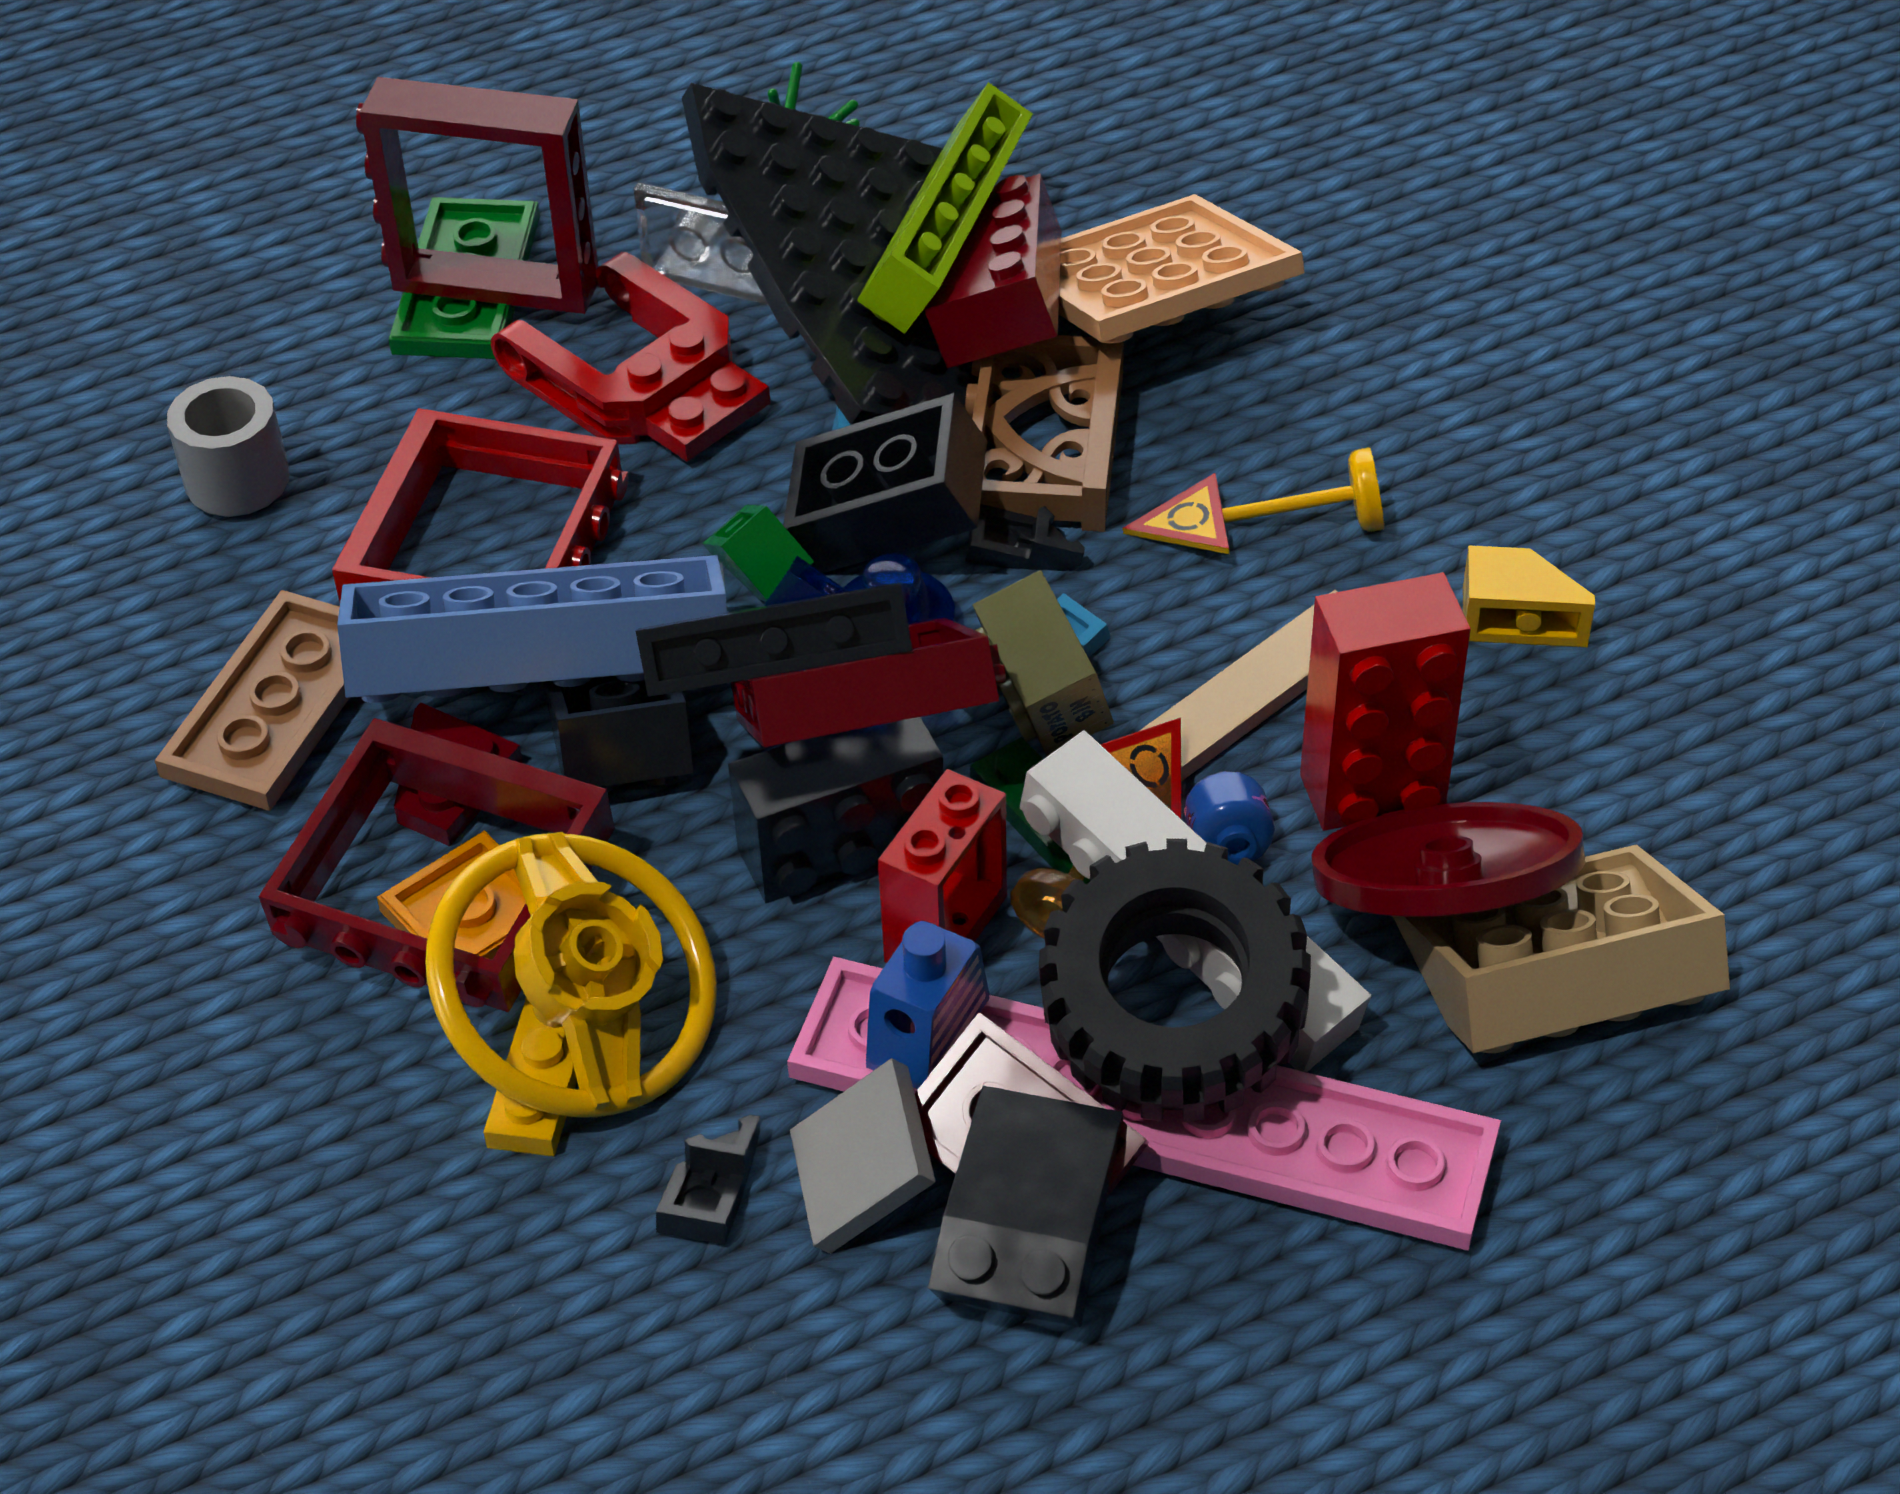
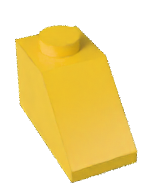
(1523, 599)

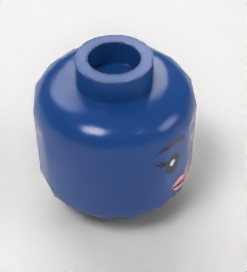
(1231, 813)

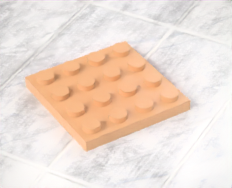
(1166, 266)

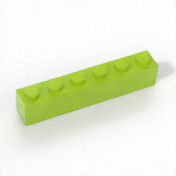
(945, 209)

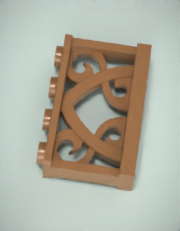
(1077, 485)

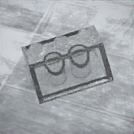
(689, 243)

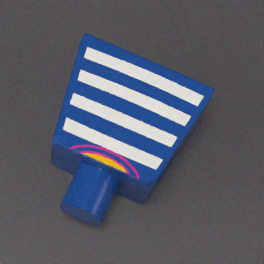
(928, 981)

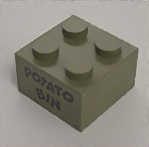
(1047, 672)

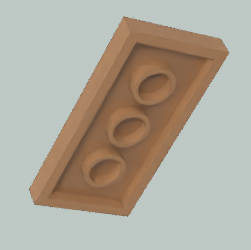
(263, 707)

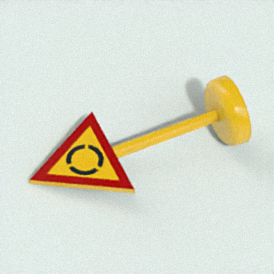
(1199, 520)

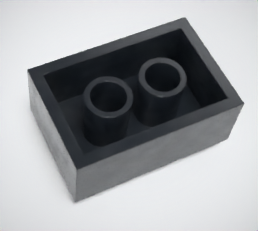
(886, 484)
(829, 803)

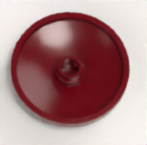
(1448, 859)

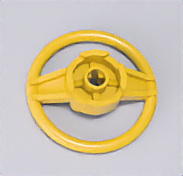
(589, 1000)

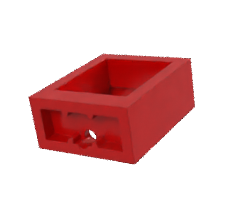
(946, 862)

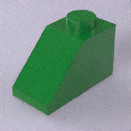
(755, 549)

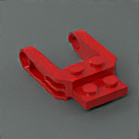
(673, 390)

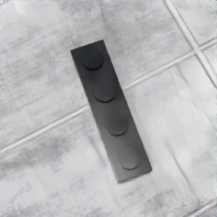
(774, 639)

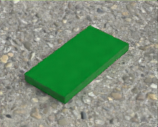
(460, 326)

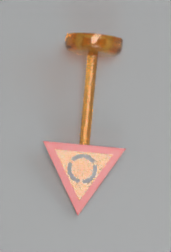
(1156, 762)

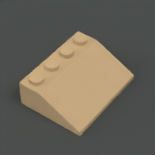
(1583, 954)

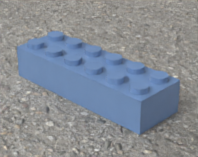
(515, 625)

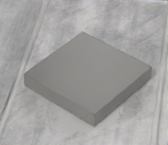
(861, 1156)

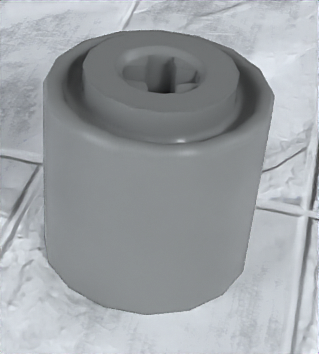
(228, 446)

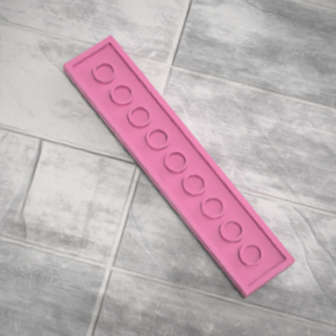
(1295, 1143)

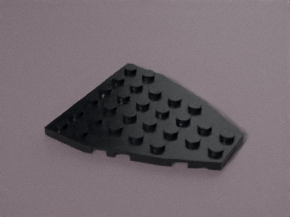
(817, 216)

